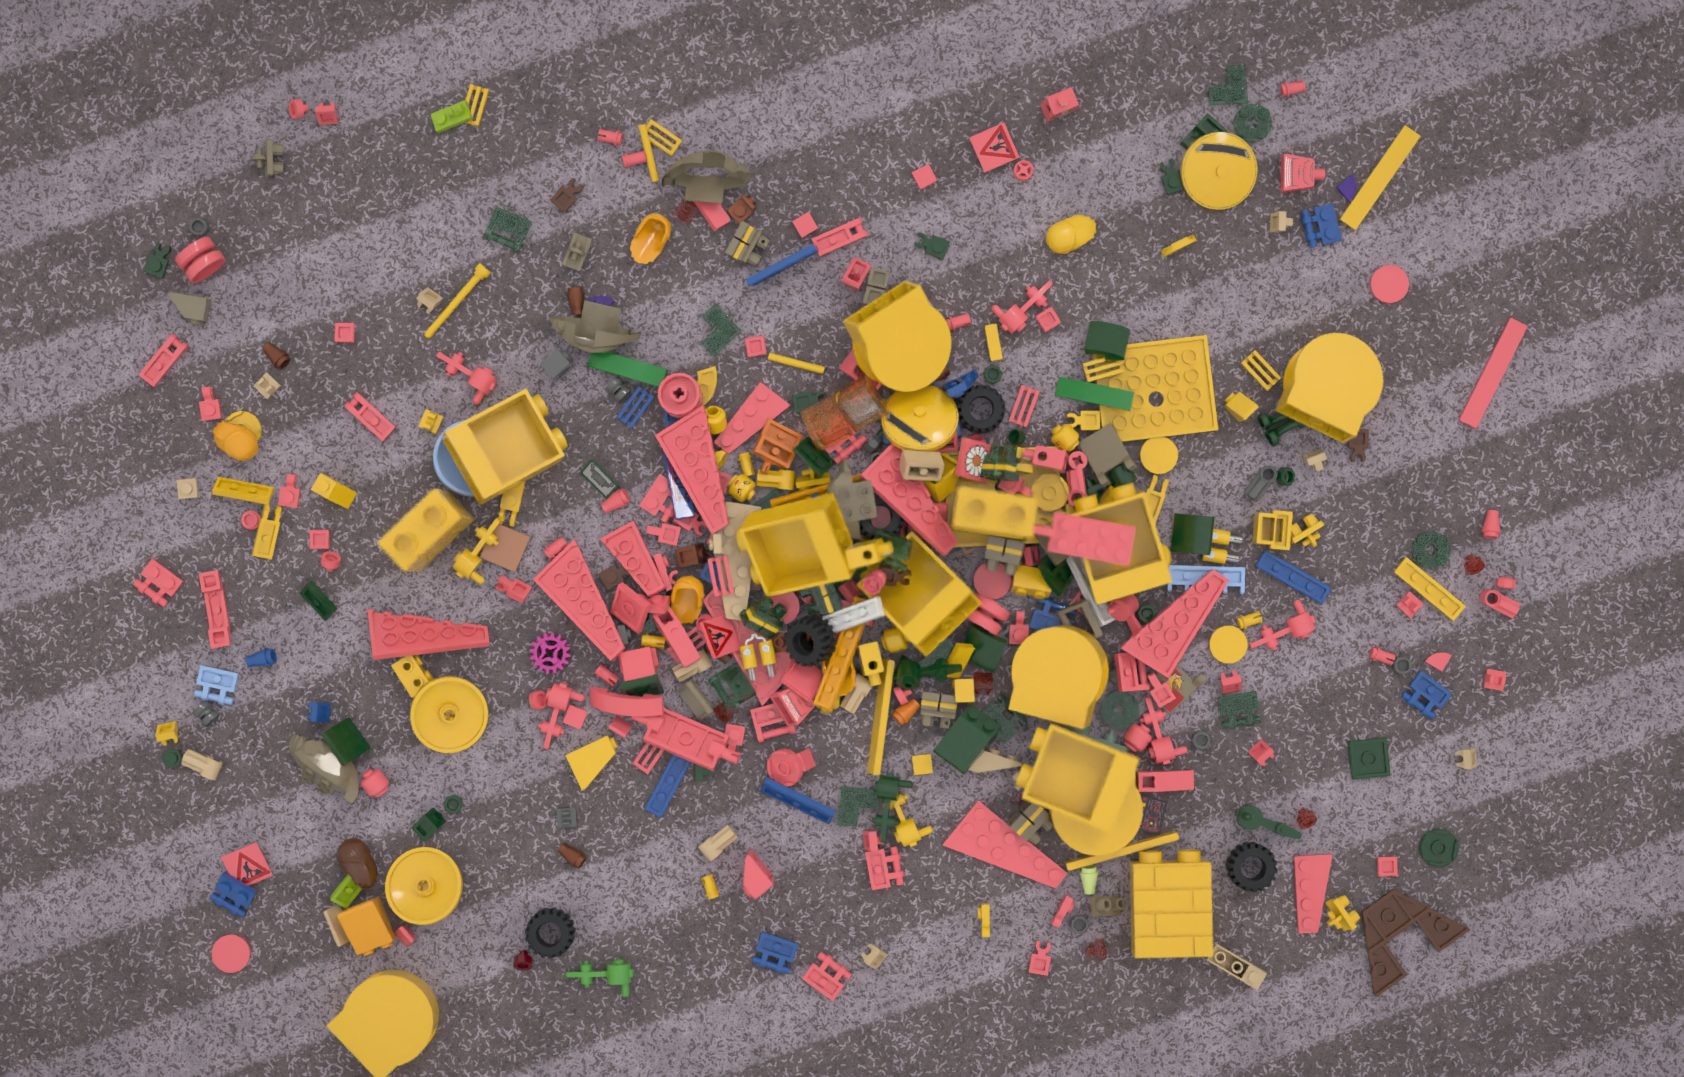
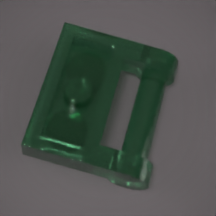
(509, 223)
(737, 683)

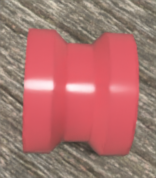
(1025, 168)
(1075, 464)

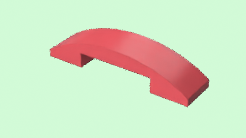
(216, 609)
(626, 704)

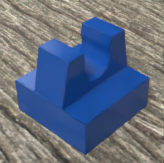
(319, 711)

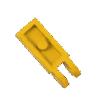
(1155, 498)
(511, 501)
(267, 533)

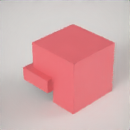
(638, 663)

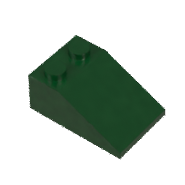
(967, 739)

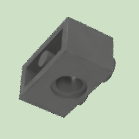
(557, 364)

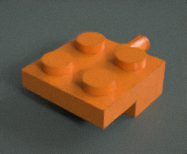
(776, 445)

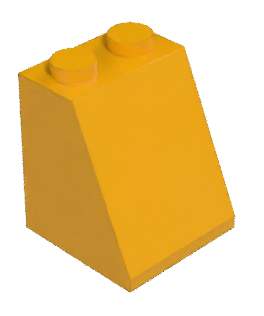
(367, 926)

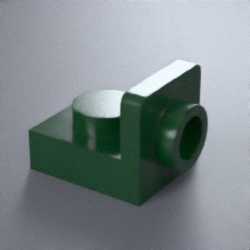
(428, 824)

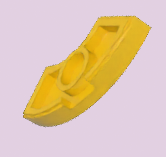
(707, 381)

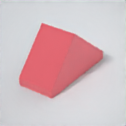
(856, 274)

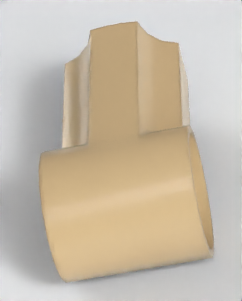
(684, 673)
(854, 698)
(204, 764)
(714, 845)

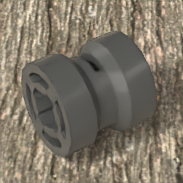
(617, 389)
(205, 713)

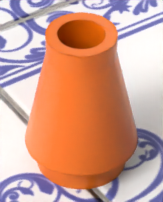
(905, 712)

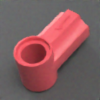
(1076, 484)
(1500, 603)

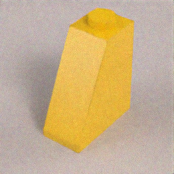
(591, 759)

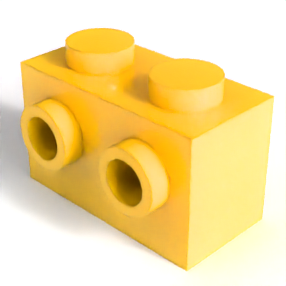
(1029, 582)
(411, 673)

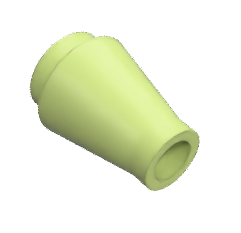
(1089, 878)

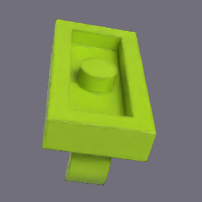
(451, 116)
(345, 892)

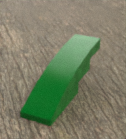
(628, 368)
(1094, 394)

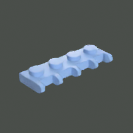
(1191, 574)

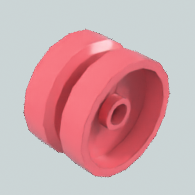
(200, 260)
(674, 386)
(986, 613)

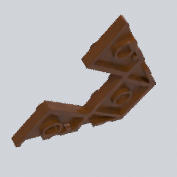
(1387, 919)

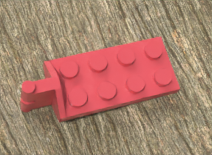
(1088, 538)

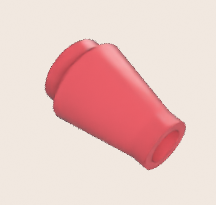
(617, 500)
(1491, 525)

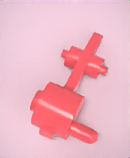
(1015, 317)
(480, 378)
(1124, 609)
(1298, 625)
(559, 699)
(1161, 747)

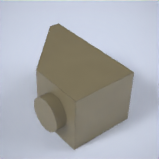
(192, 307)

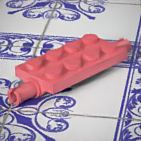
(687, 739)

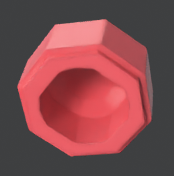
(1505, 582)

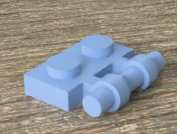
(217, 679)

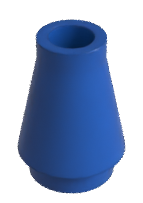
(264, 657)

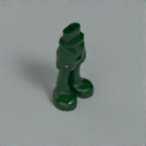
(1274, 434)

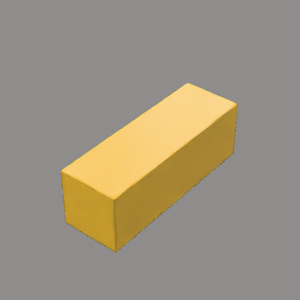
(993, 342)

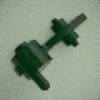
(1118, 476)
(910, 672)
(888, 789)
(1252, 818)

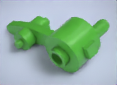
(617, 974)

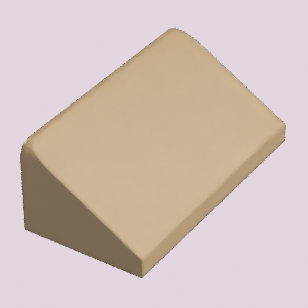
(335, 926)

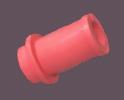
(1292, 88)
(611, 137)
(633, 159)
(958, 321)
(555, 547)
(1382, 656)
(606, 675)

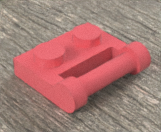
(1127, 673)
(765, 716)

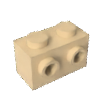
(921, 465)

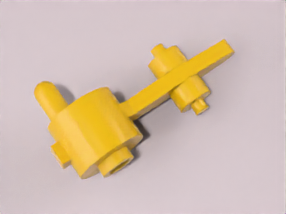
(468, 562)
(907, 830)

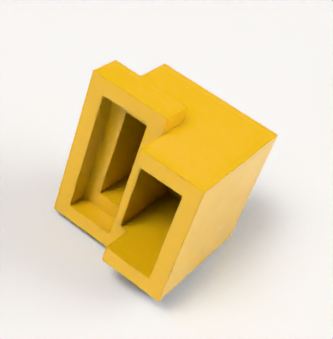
(1273, 529)

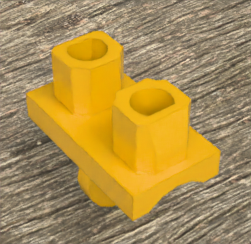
(810, 478)
(1312, 525)
(1339, 916)

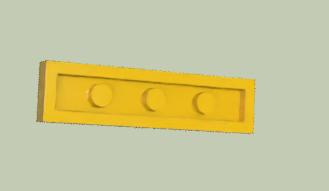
(1429, 589)

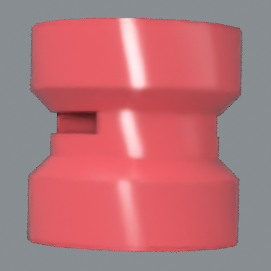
(874, 581)

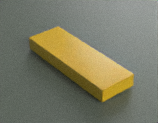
(243, 490)

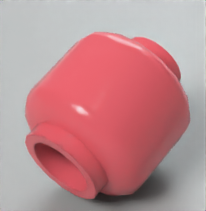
(1137, 737)
(374, 782)

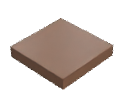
(509, 550)

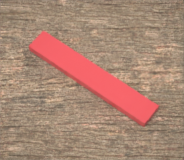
(1492, 373)

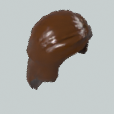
(357, 862)

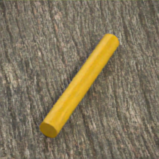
(648, 153)
(796, 363)

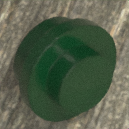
(172, 758)

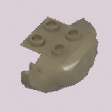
(706, 187)
(595, 330)
(854, 499)
(323, 768)

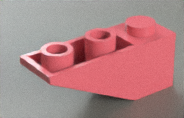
(676, 637)
(1164, 780)

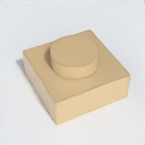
(187, 488)
(715, 544)

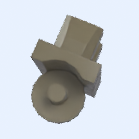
(270, 149)
(577, 252)
(1106, 906)

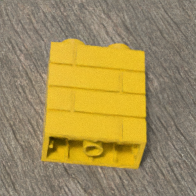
(504, 445)
(993, 514)
(426, 530)
(796, 545)
(1147, 559)
(931, 603)
(1077, 776)
(1171, 905)

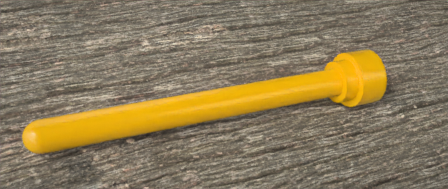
(480, 273)

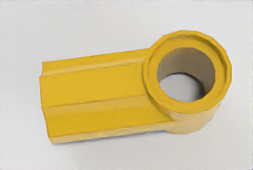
(779, 479)

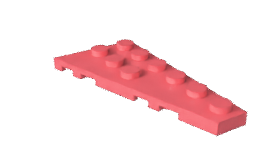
(693, 457)
(909, 500)
(576, 593)
(1168, 634)
(417, 635)
(764, 685)
(993, 841)

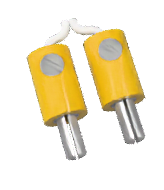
(1220, 555)
(749, 658)

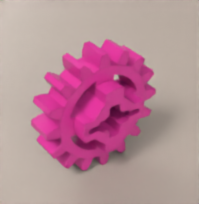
(544, 646)

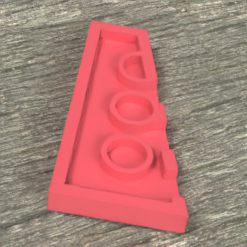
(751, 417)
(635, 557)
(1311, 881)

